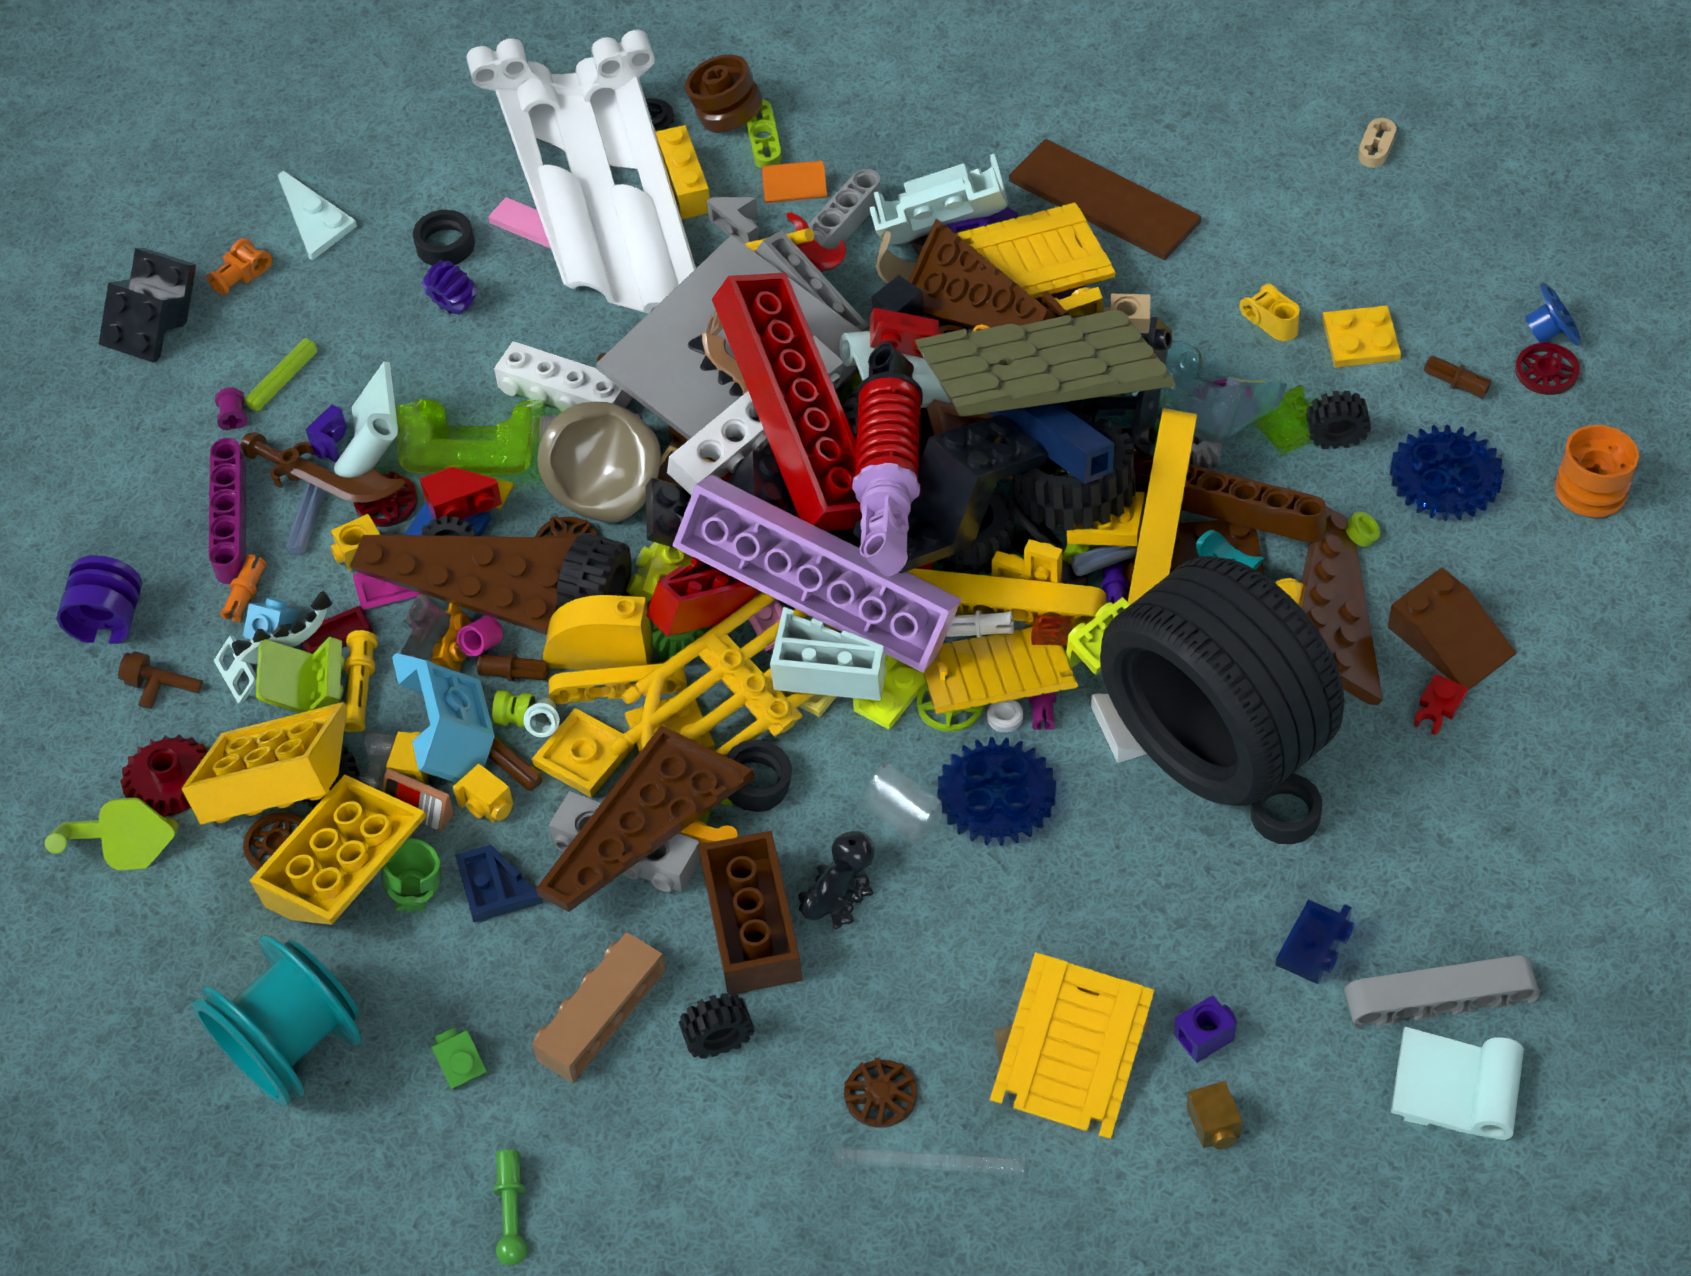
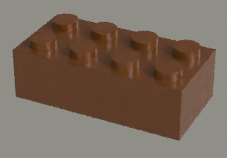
(750, 913)

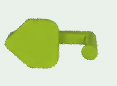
(128, 830)

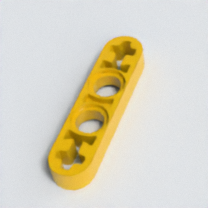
(579, 685)

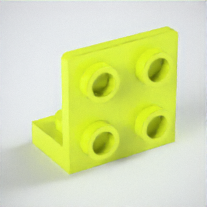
(1086, 640)

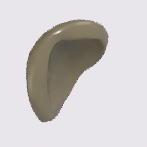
(599, 460)

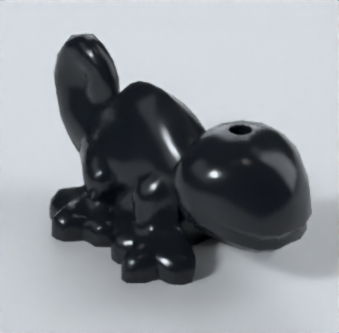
(836, 885)

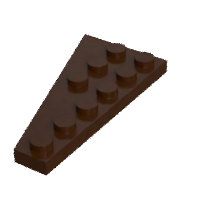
(967, 287)
(487, 574)
(1338, 608)
(652, 802)

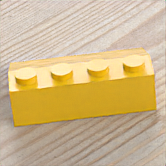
(268, 765)
(335, 852)

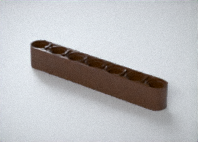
(1245, 502)

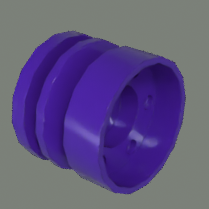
(99, 596)

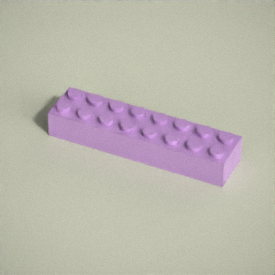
(814, 572)

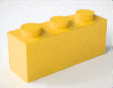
(684, 171)

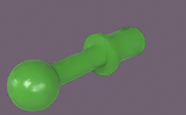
(511, 1247)

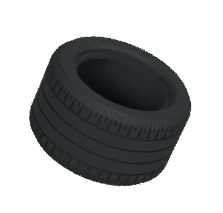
(1222, 680)

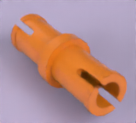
(243, 588)

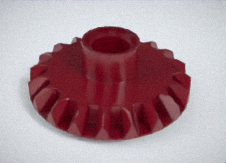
(160, 773)

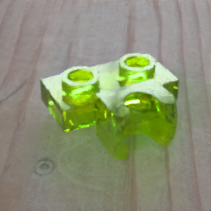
(1287, 423)

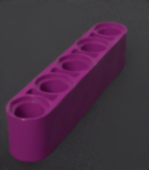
(227, 509)

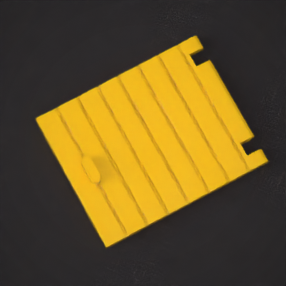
(1044, 250)
(996, 671)
(1072, 1044)

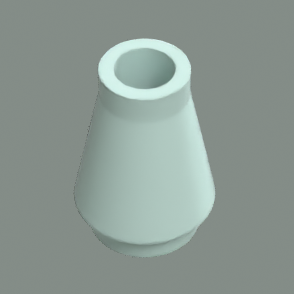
(540, 724)

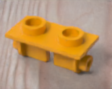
(448, 651)

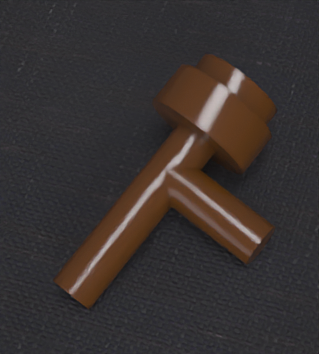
(137, 667)

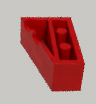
(696, 598)

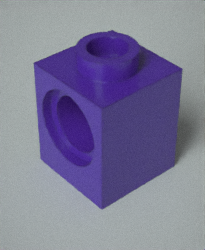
(1200, 1042)

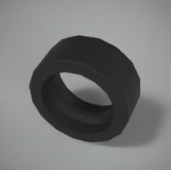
(438, 221)
(771, 756)
(1289, 832)

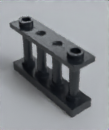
(1145, 404)

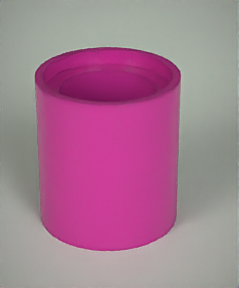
(480, 636)

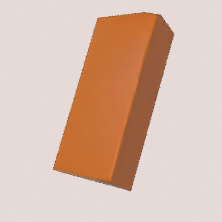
(794, 181)

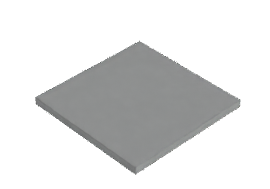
(666, 375)

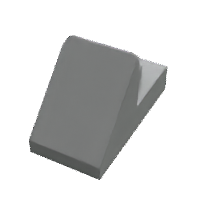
(735, 216)

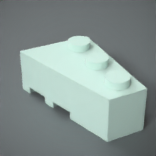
(825, 661)

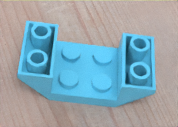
(458, 718)

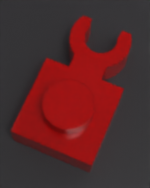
(1440, 699)

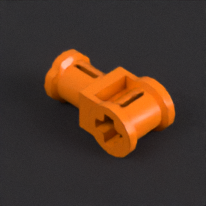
(239, 265)

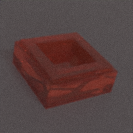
(1051, 630)

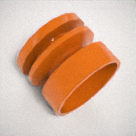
(1596, 470)

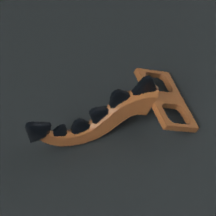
(717, 357)

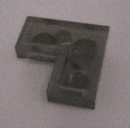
(429, 623)

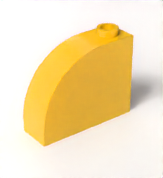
(599, 634)

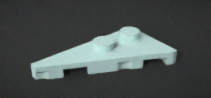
(316, 218)

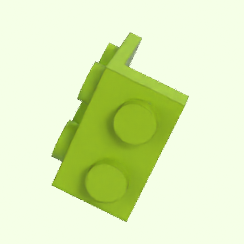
(298, 678)

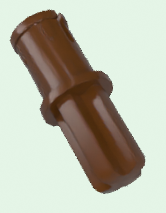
(1458, 376)
(512, 667)

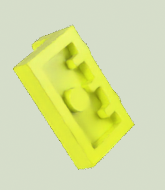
(899, 690)

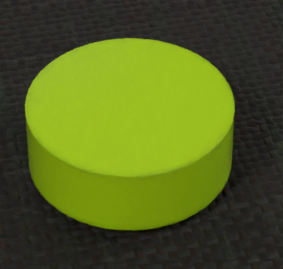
(1362, 529)

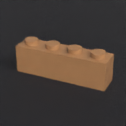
(598, 1007)

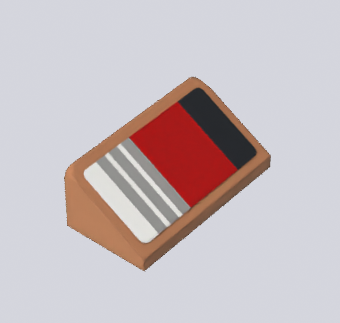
(420, 795)

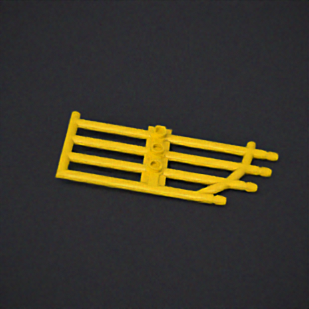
(736, 671)

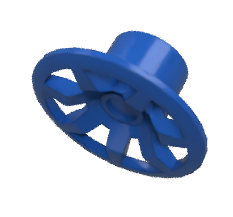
(1549, 322)

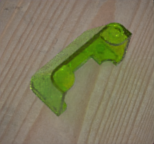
(431, 445)

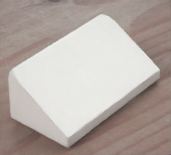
(1116, 733)

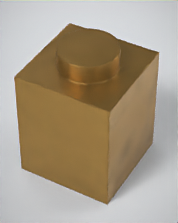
(1214, 1115)

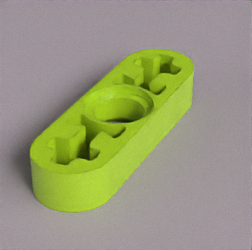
(757, 144)

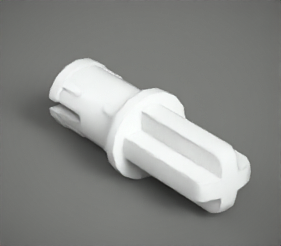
(981, 624)

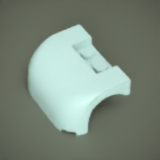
(944, 195)

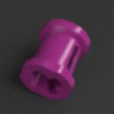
(230, 405)

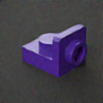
(326, 432)

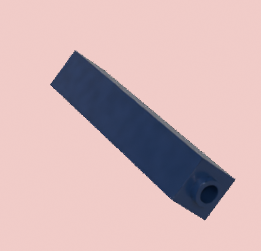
(1066, 439)

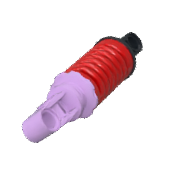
(887, 457)

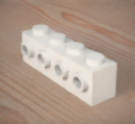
(554, 379)

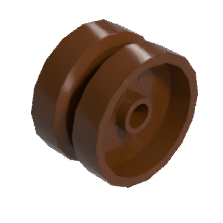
(723, 93)

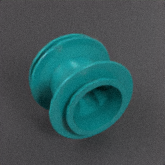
(279, 1018)

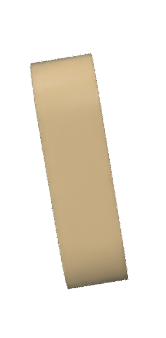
(1371, 141)

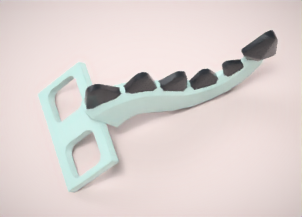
(247, 651)

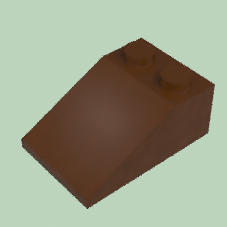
(1450, 629)

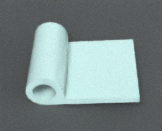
(856, 351)
(373, 426)
(1458, 1083)

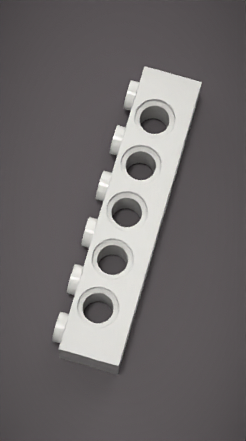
(687, 462)

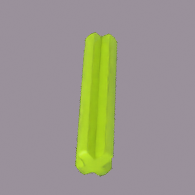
(281, 375)

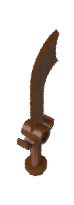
(362, 488)

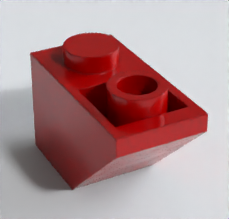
(459, 493)

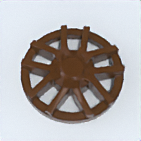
(880, 1092)

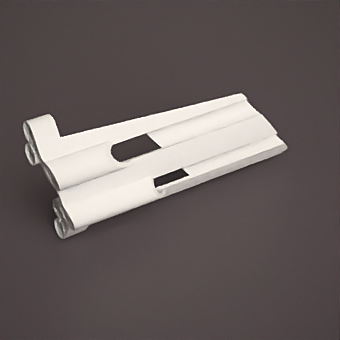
(598, 231)

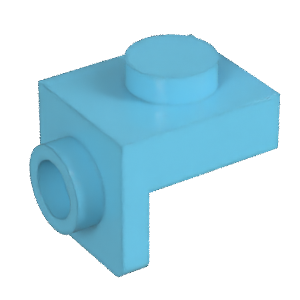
(268, 616)

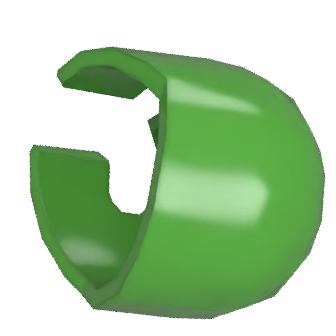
(412, 875)

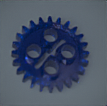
(1446, 472)
(994, 765)

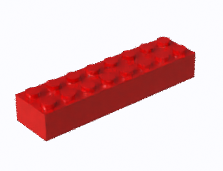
(792, 396)

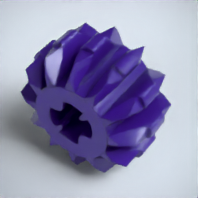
(449, 287)

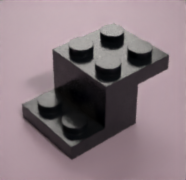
(147, 304)

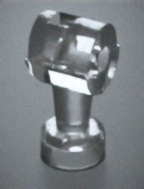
(378, 751)

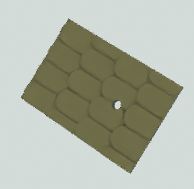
(1043, 362)

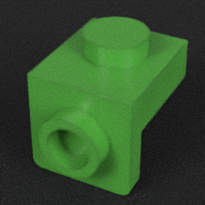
(457, 1057)

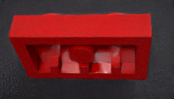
(900, 330)

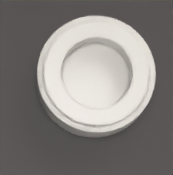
(1005, 715)

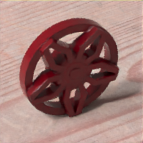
(1547, 368)
(391, 503)

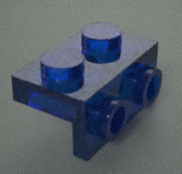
(1314, 941)

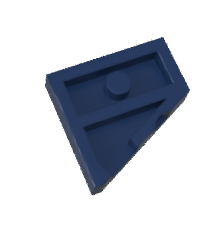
(493, 884)

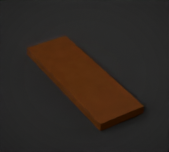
(1105, 199)

